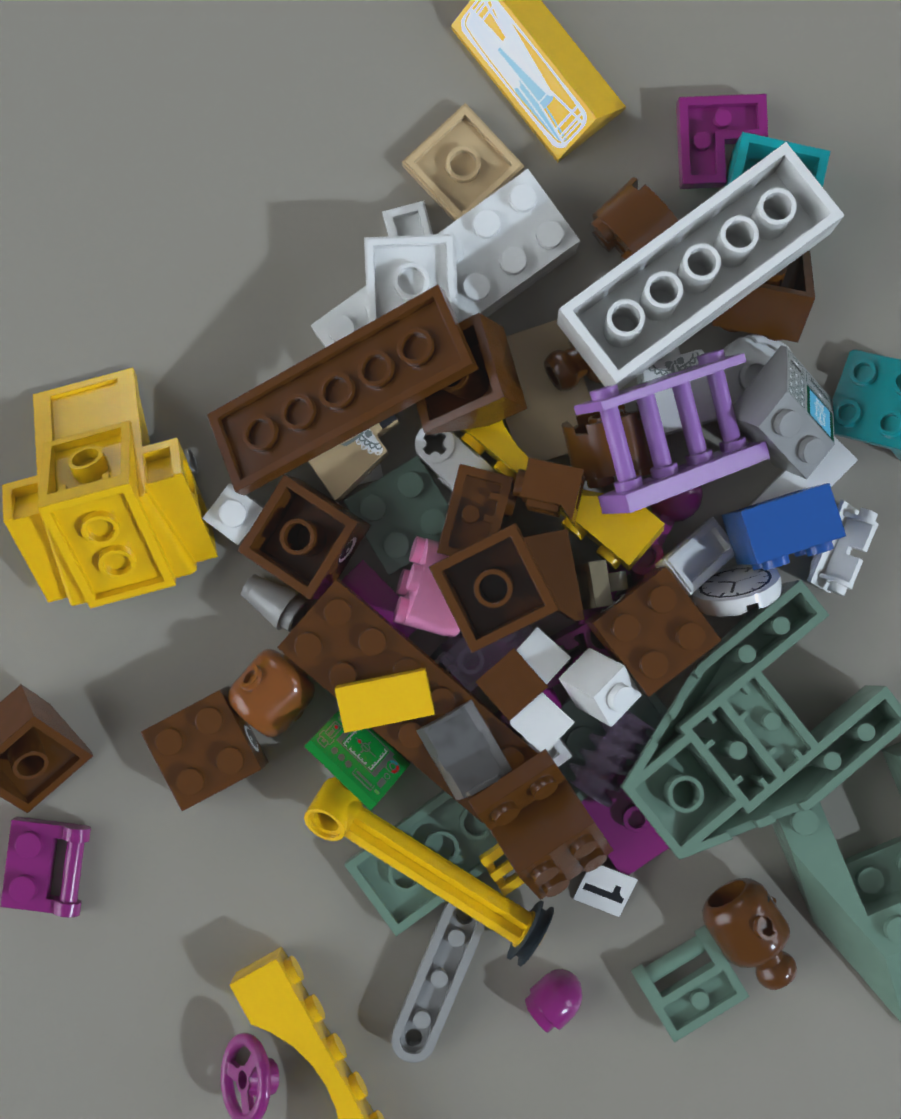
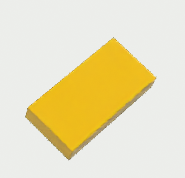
(384, 700)

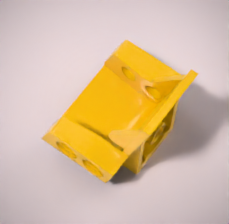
(106, 504)

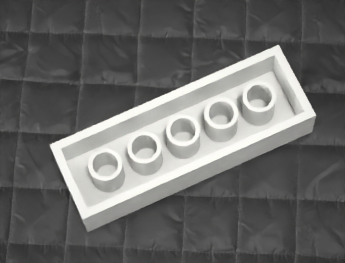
(499, 254)
(699, 267)

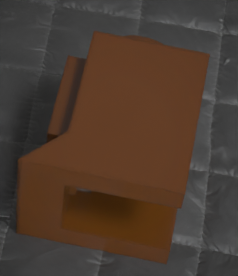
(550, 488)

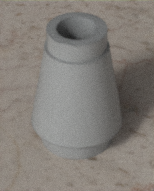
(277, 603)

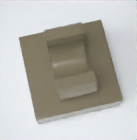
(597, 584)

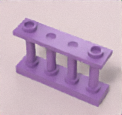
(701, 463)

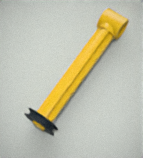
(341, 814)

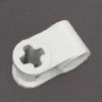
(447, 464)

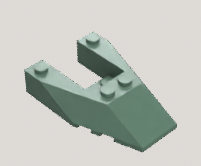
(734, 748)
(853, 897)

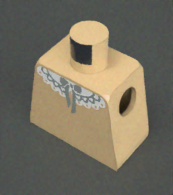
(353, 460)

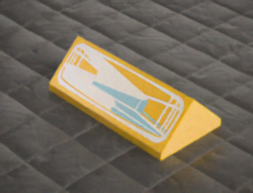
(538, 70)

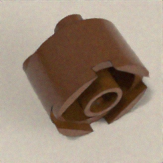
(631, 219)
(590, 450)

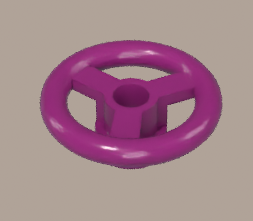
(254, 1079)

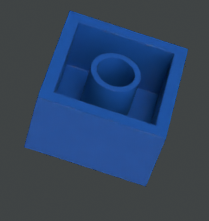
(792, 523)

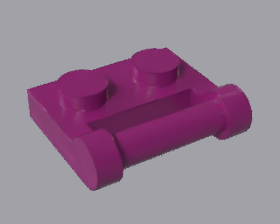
(32, 863)

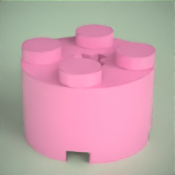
(422, 600)

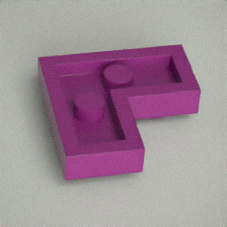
(706, 127)

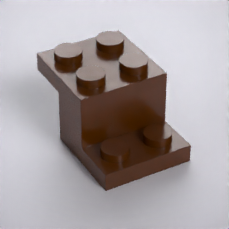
(541, 826)

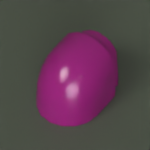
(555, 999)

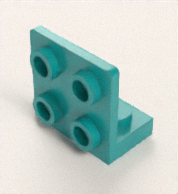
(869, 401)

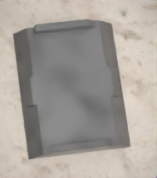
(464, 750)

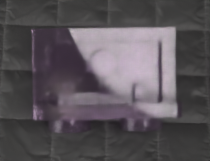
(471, 666)

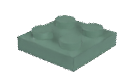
(399, 509)

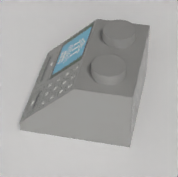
(788, 413)

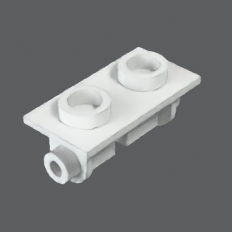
(837, 569)

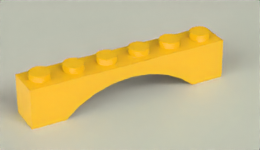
(620, 536)
(279, 1003)

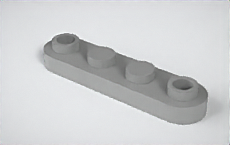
(436, 984)

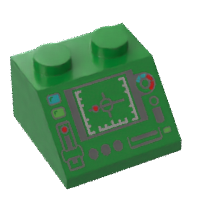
(358, 759)

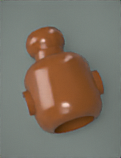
(271, 693)

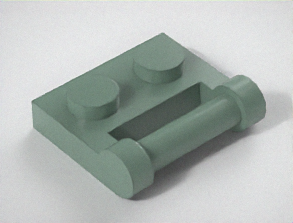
(698, 995)

